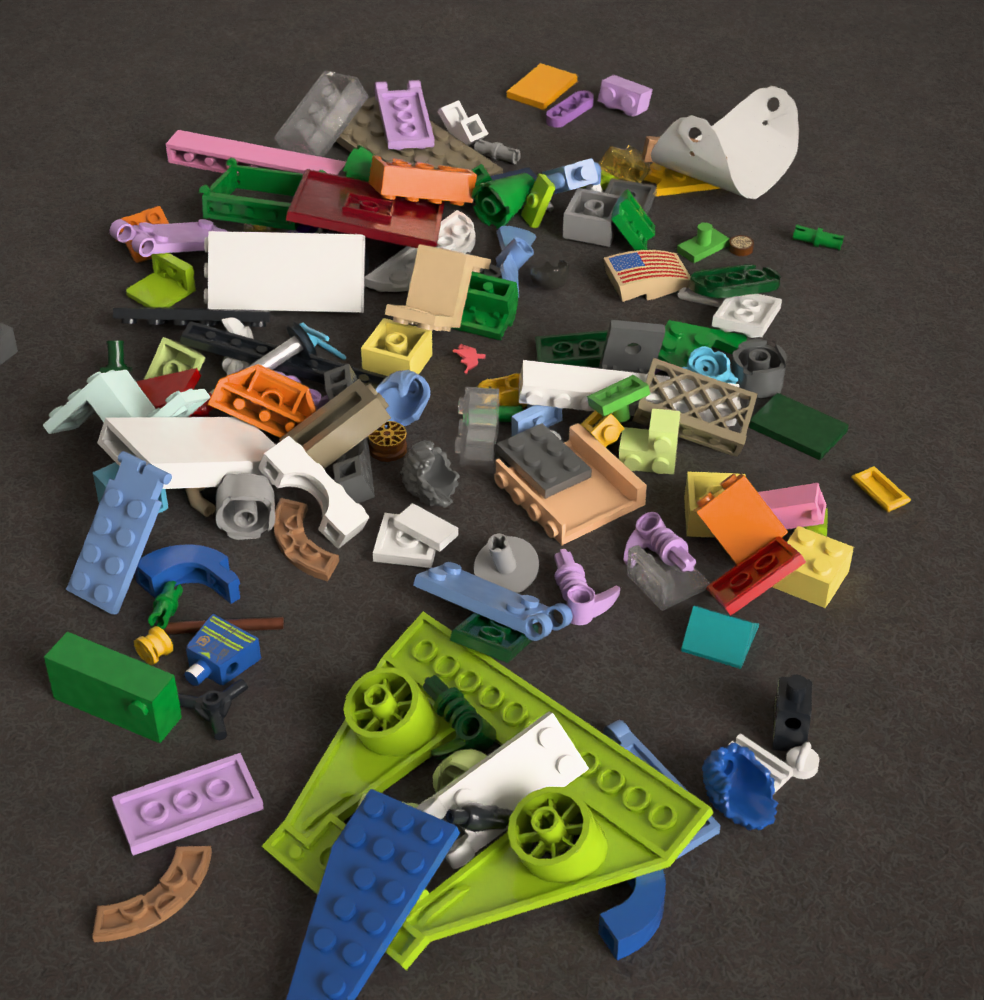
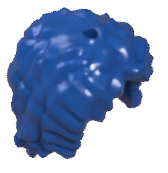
(740, 786)

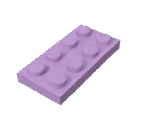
(187, 803)

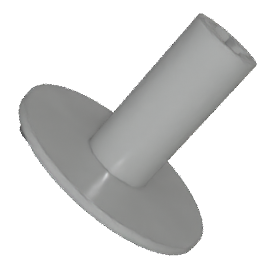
(507, 562)

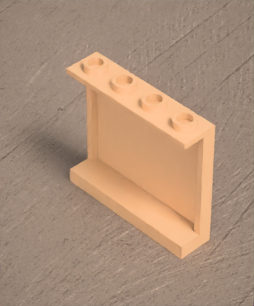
(585, 506)

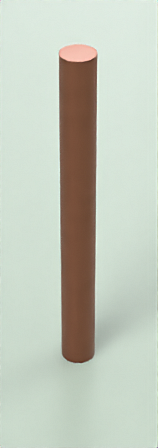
(251, 624)

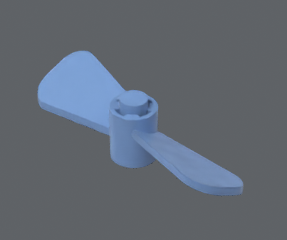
(515, 251)

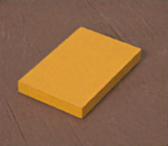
(542, 86)

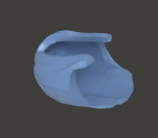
(406, 396)

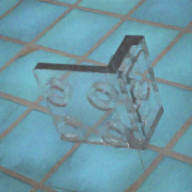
(661, 582)

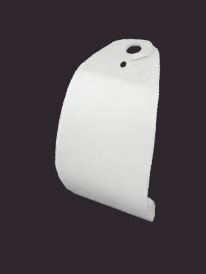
(755, 151)

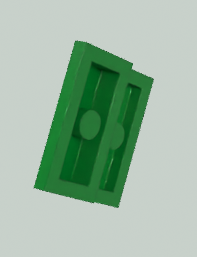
(633, 221)

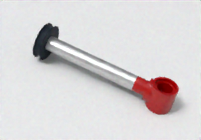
(298, 342)

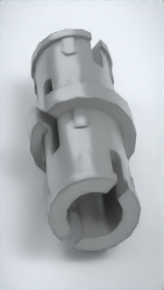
(497, 151)

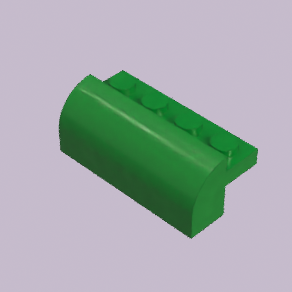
(489, 306)

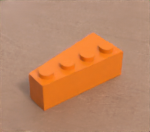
(422, 181)

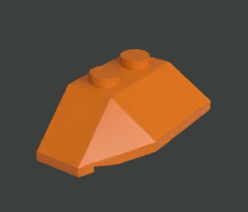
(264, 399)

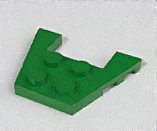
(683, 338)

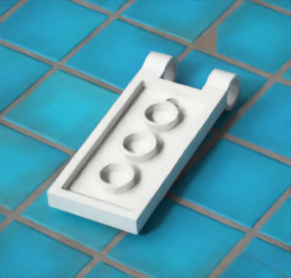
(527, 762)

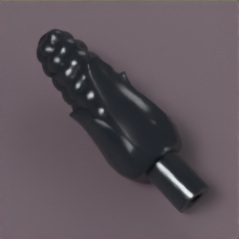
(479, 817)

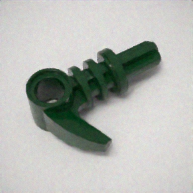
(462, 718)

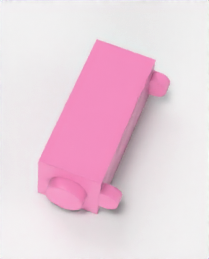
(797, 505)

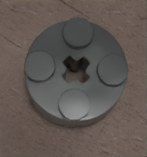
(759, 367)

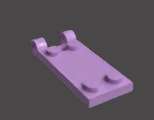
(404, 116)
(164, 237)

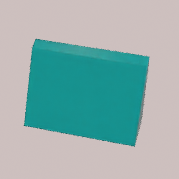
(718, 636)

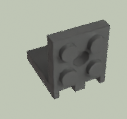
(626, 358)

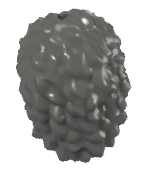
(429, 475)

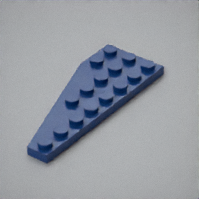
(367, 894)

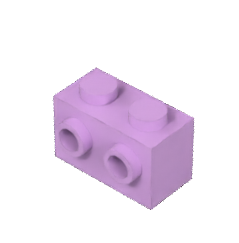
(624, 95)

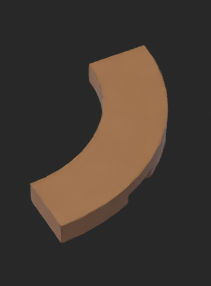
(296, 546)
(159, 904)

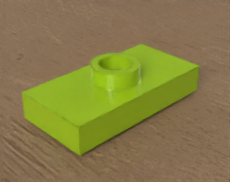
(538, 201)

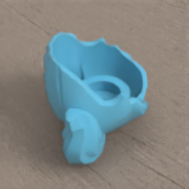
(714, 362)

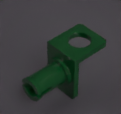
(115, 357)

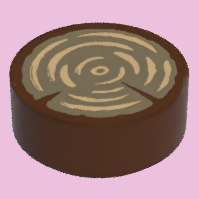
(741, 245)

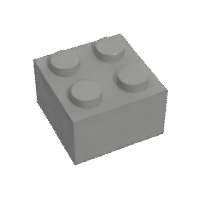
(589, 217)

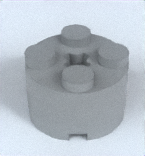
(245, 506)

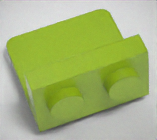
(167, 285)

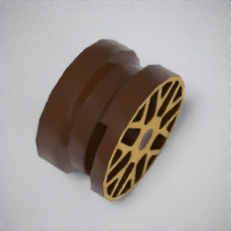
(388, 443)

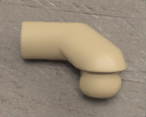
(198, 502)

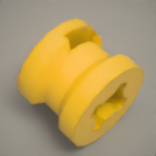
(153, 645)

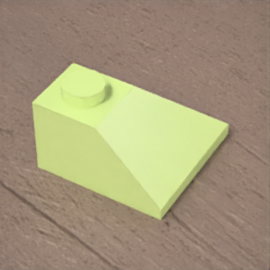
(174, 358)

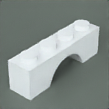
(291, 466)

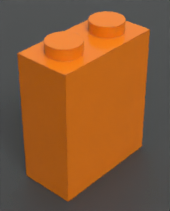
(739, 518)

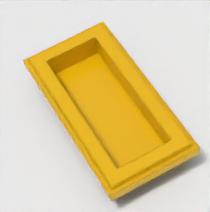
(881, 489)

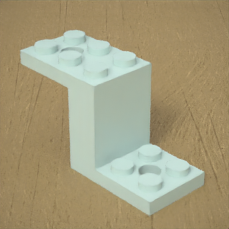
(118, 396)

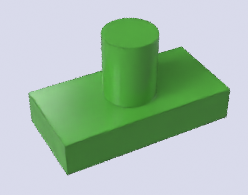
(704, 244)
(618, 397)

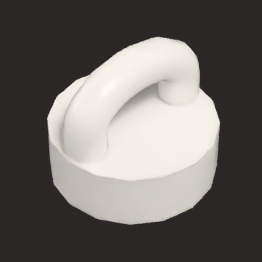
(803, 760)

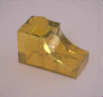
(625, 164)

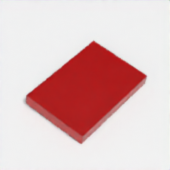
(161, 387)
(755, 575)

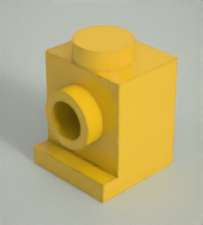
(606, 431)

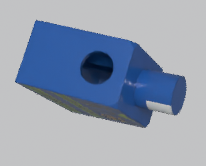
(220, 652)

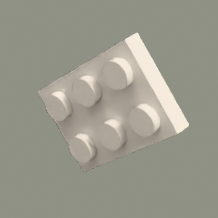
(747, 314)

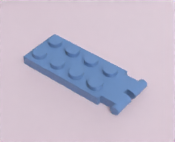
(118, 533)

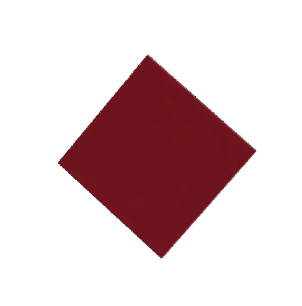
(357, 208)

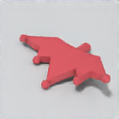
(469, 355)

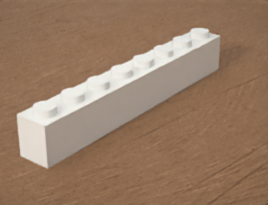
(570, 385)

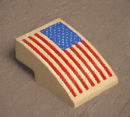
(646, 273)

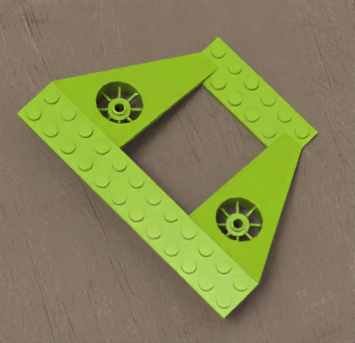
(621, 806)

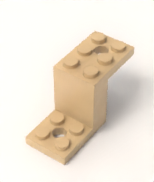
(437, 289)

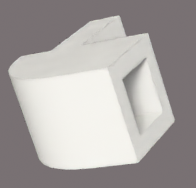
(460, 126)

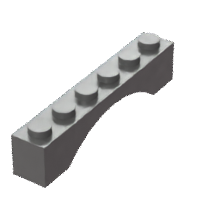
(354, 467)

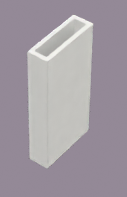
(285, 271)
(189, 448)

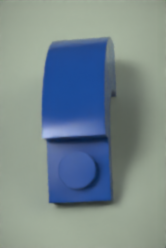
(188, 565)
(638, 918)

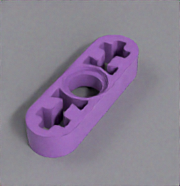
(569, 109)

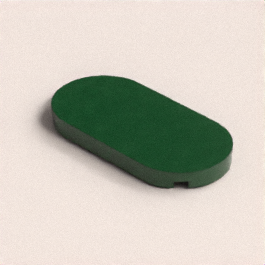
(734, 281)

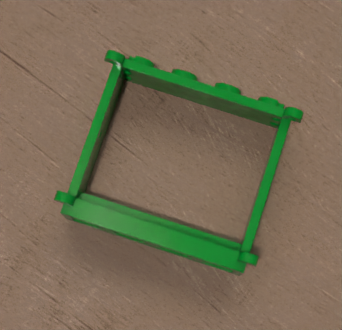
(221, 205)

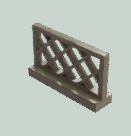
(694, 427)

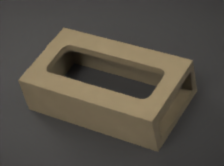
(341, 423)

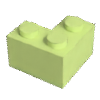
(653, 448)

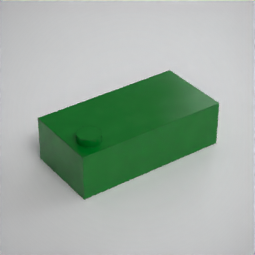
(113, 687)

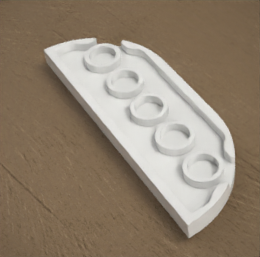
(395, 274)

